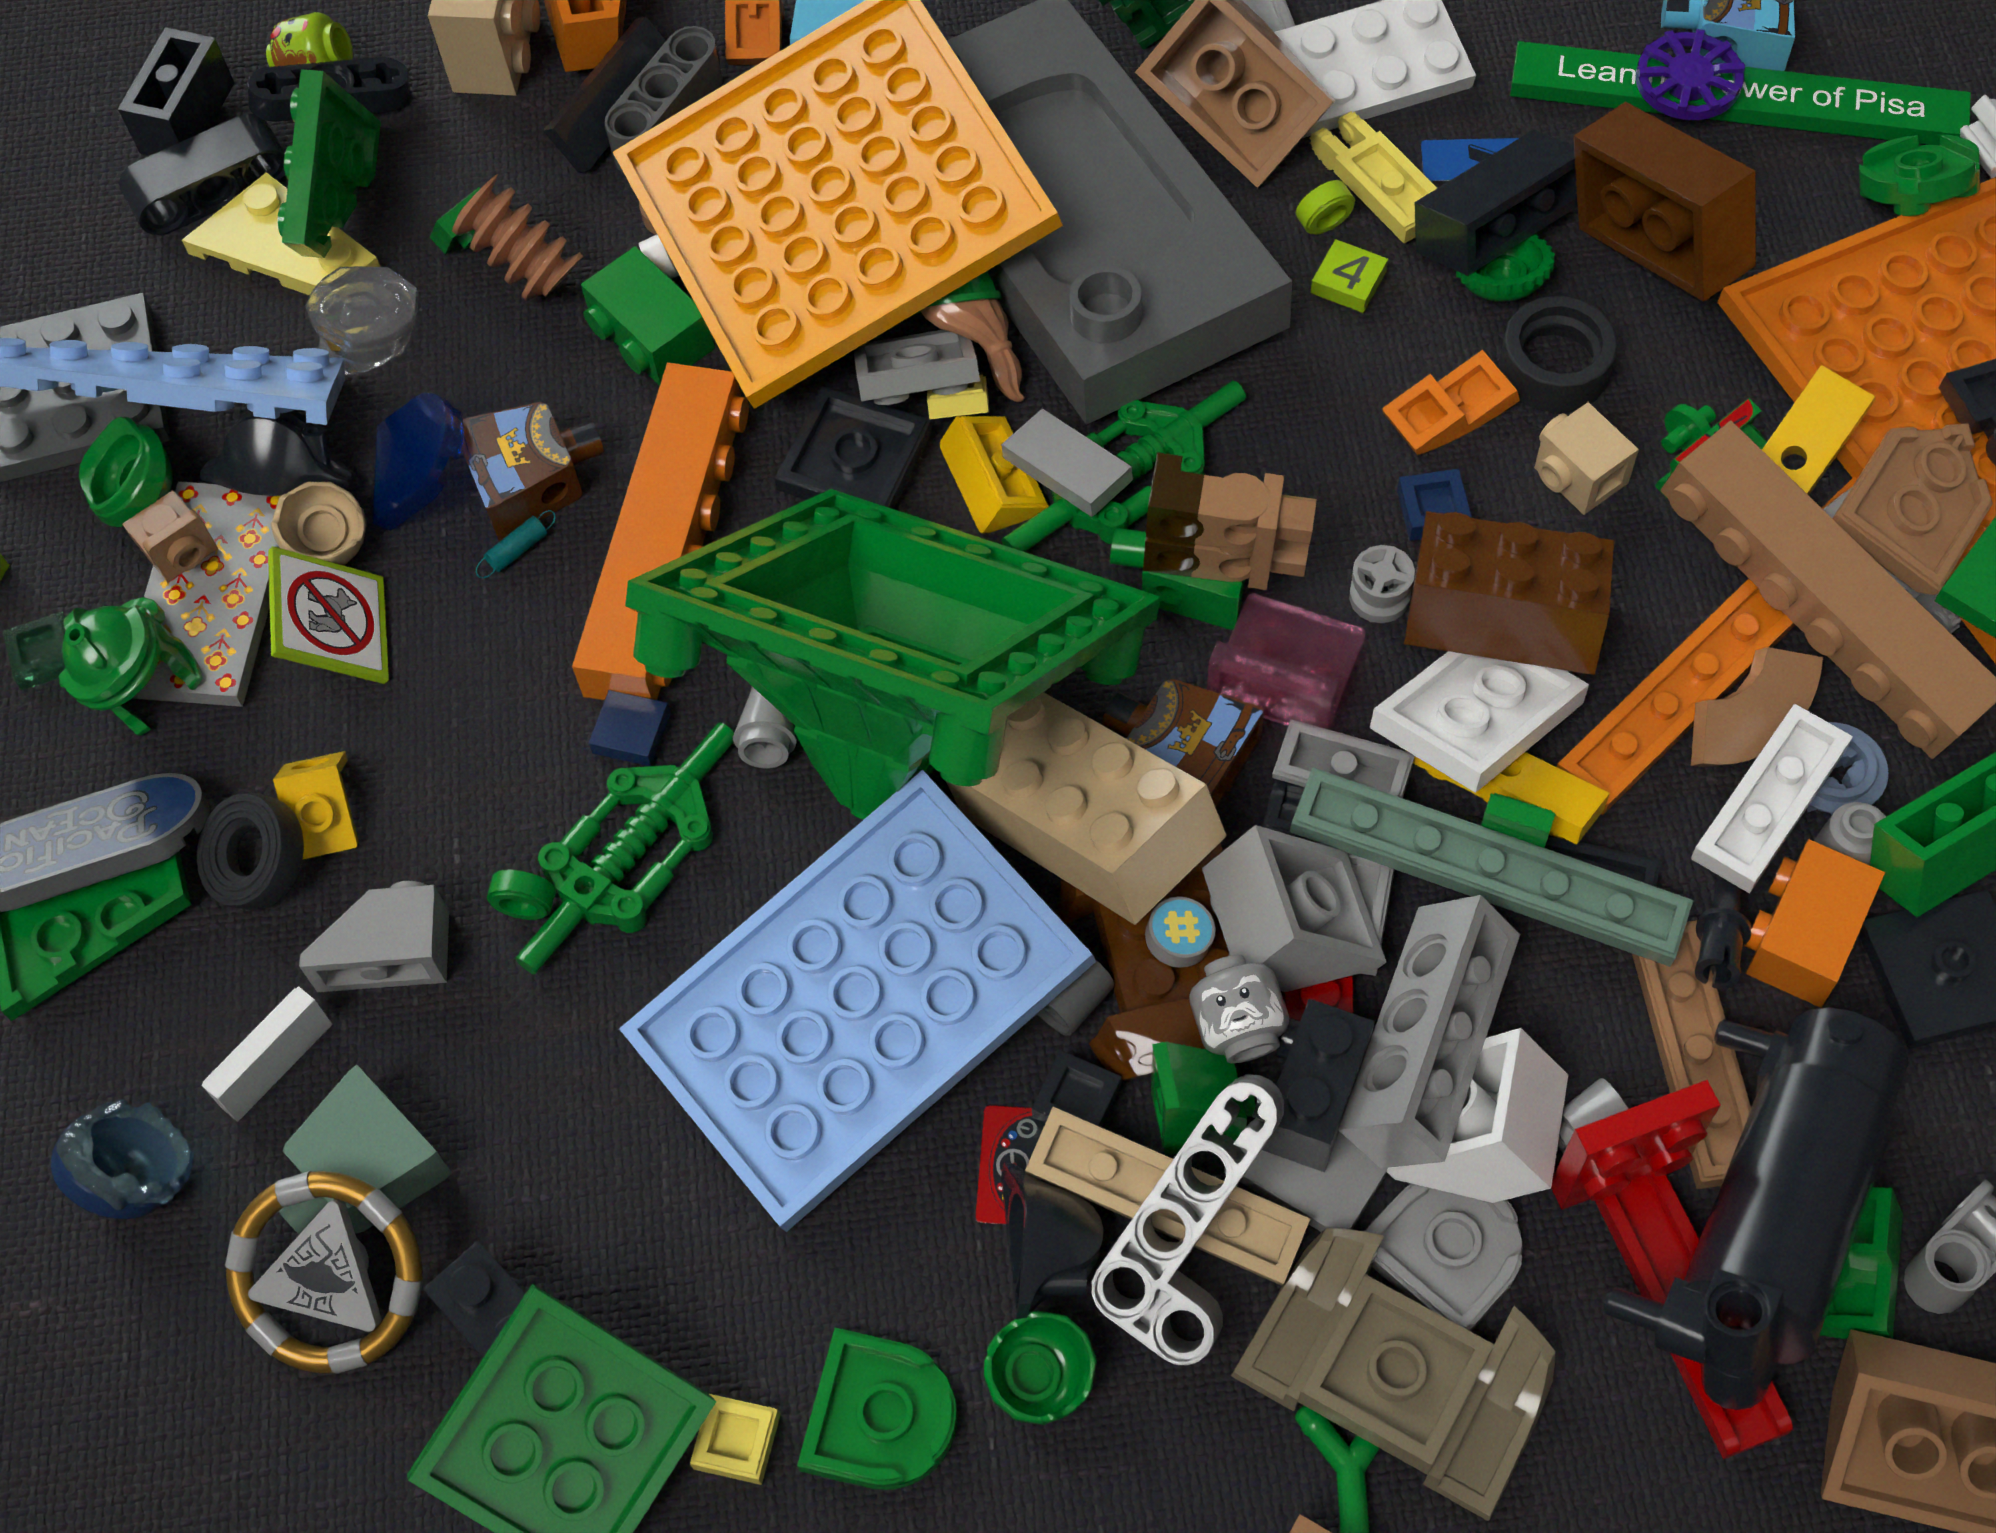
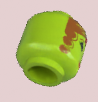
(308, 40)

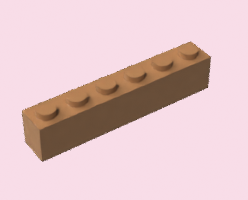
(1831, 589)

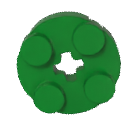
(1918, 175)

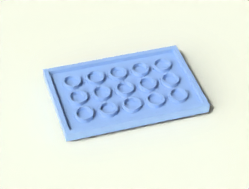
(856, 999)

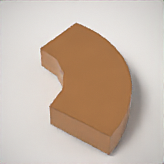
(1743, 722)

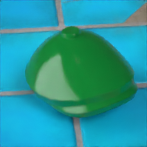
(124, 471)

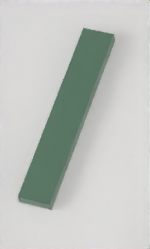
(1492, 865)

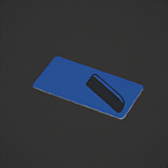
(1449, 158)

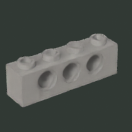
(1430, 1033)

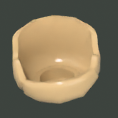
(320, 522)

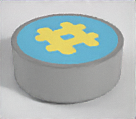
(1180, 932)

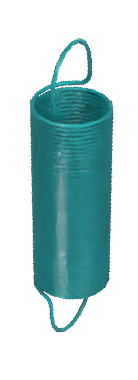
(515, 544)

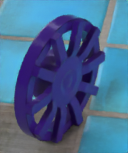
(1690, 75)

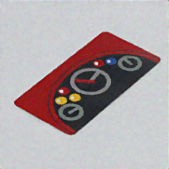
(1007, 1137)

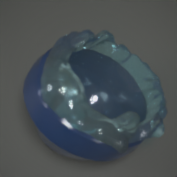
(121, 1160)

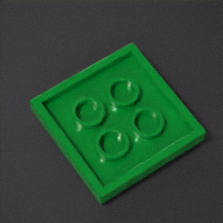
(560, 1428)

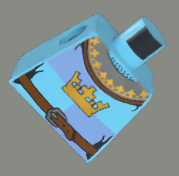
(1756, 29)

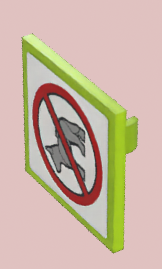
(327, 615)

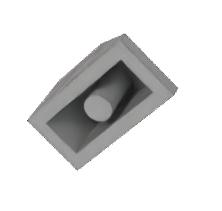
(383, 941)

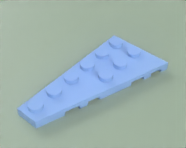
(184, 377)

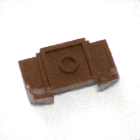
(1148, 992)

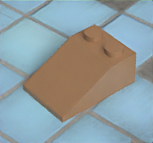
(1236, 85)

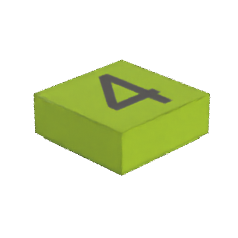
(1349, 276)

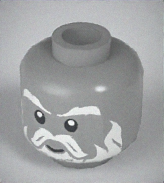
(1239, 1009)

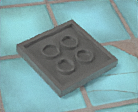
(55, 424)

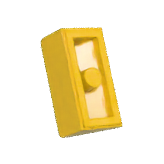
(990, 485)

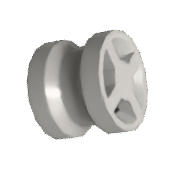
(1373, 571)

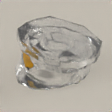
(363, 315)

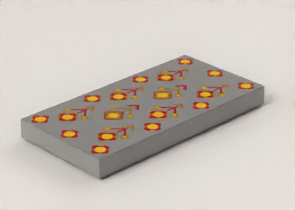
(221, 601)

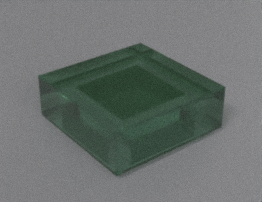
(36, 650)

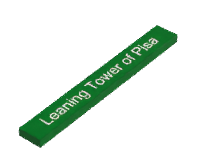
(1766, 96)

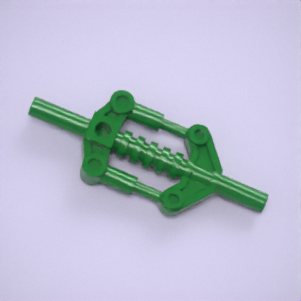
(1163, 431)
(592, 892)

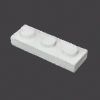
(1771, 798)

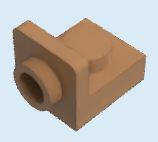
(171, 536)

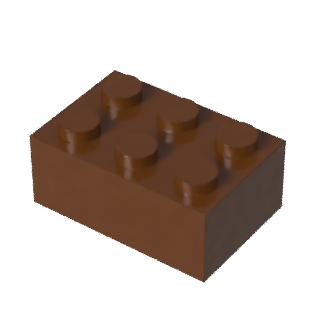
(1666, 200)
(1511, 592)

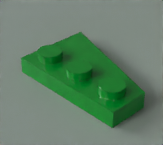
(74, 932)

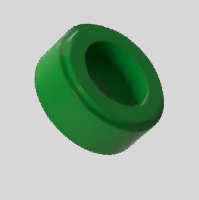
(521, 894)

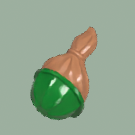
(978, 315)

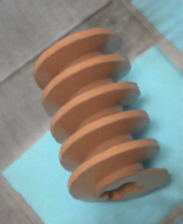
(514, 241)

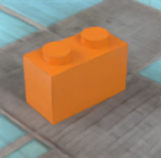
(1813, 922)

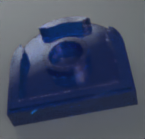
(412, 455)

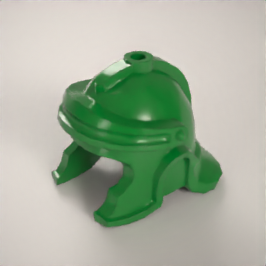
(115, 653)

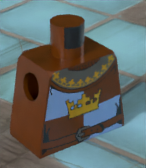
(526, 463)
(1192, 730)

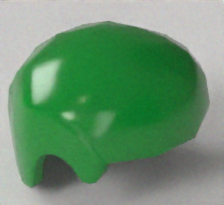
(1040, 1368)

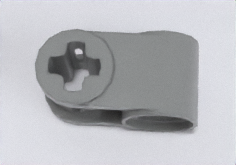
(1962, 1243)

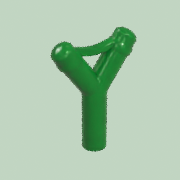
(1348, 1463)

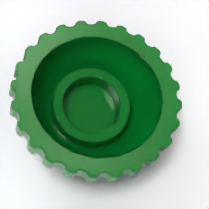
(1514, 273)

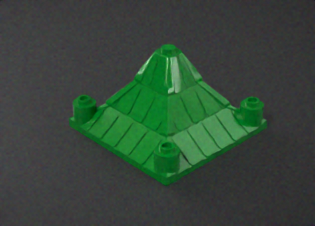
(886, 636)

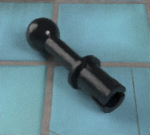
(1722, 936)

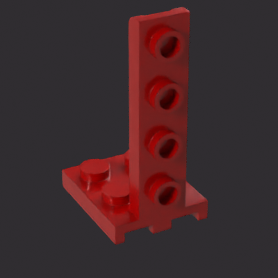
(1624, 1170)

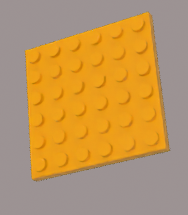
(834, 193)

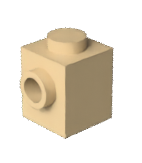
(1584, 457)

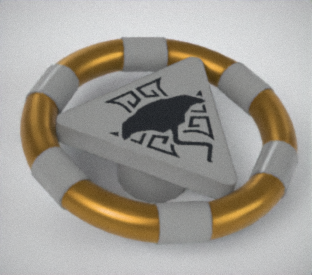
(324, 1272)

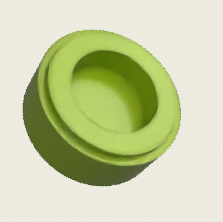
(1325, 207)

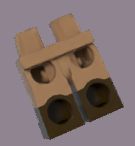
(1224, 526)

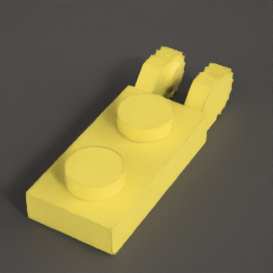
(1374, 172)

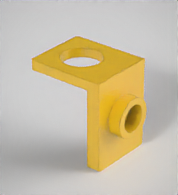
(320, 803)

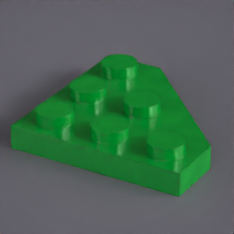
(328, 159)

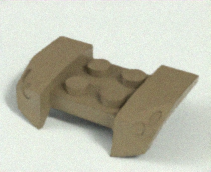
(1401, 1371)

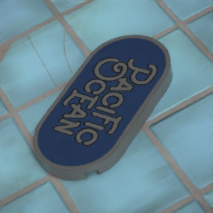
(97, 837)

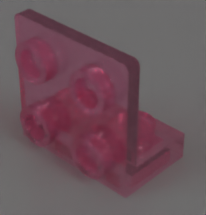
(1286, 661)

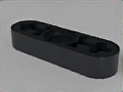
(380, 80)

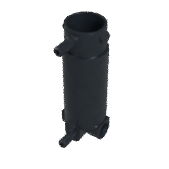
(1784, 1204)

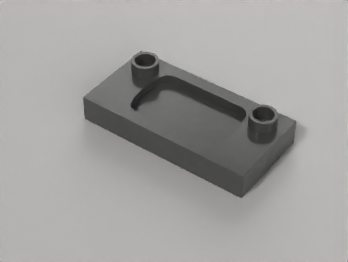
(1150, 253)

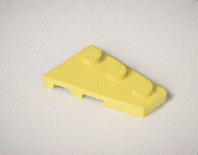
(249, 239)

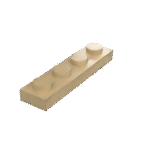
(1123, 1174)

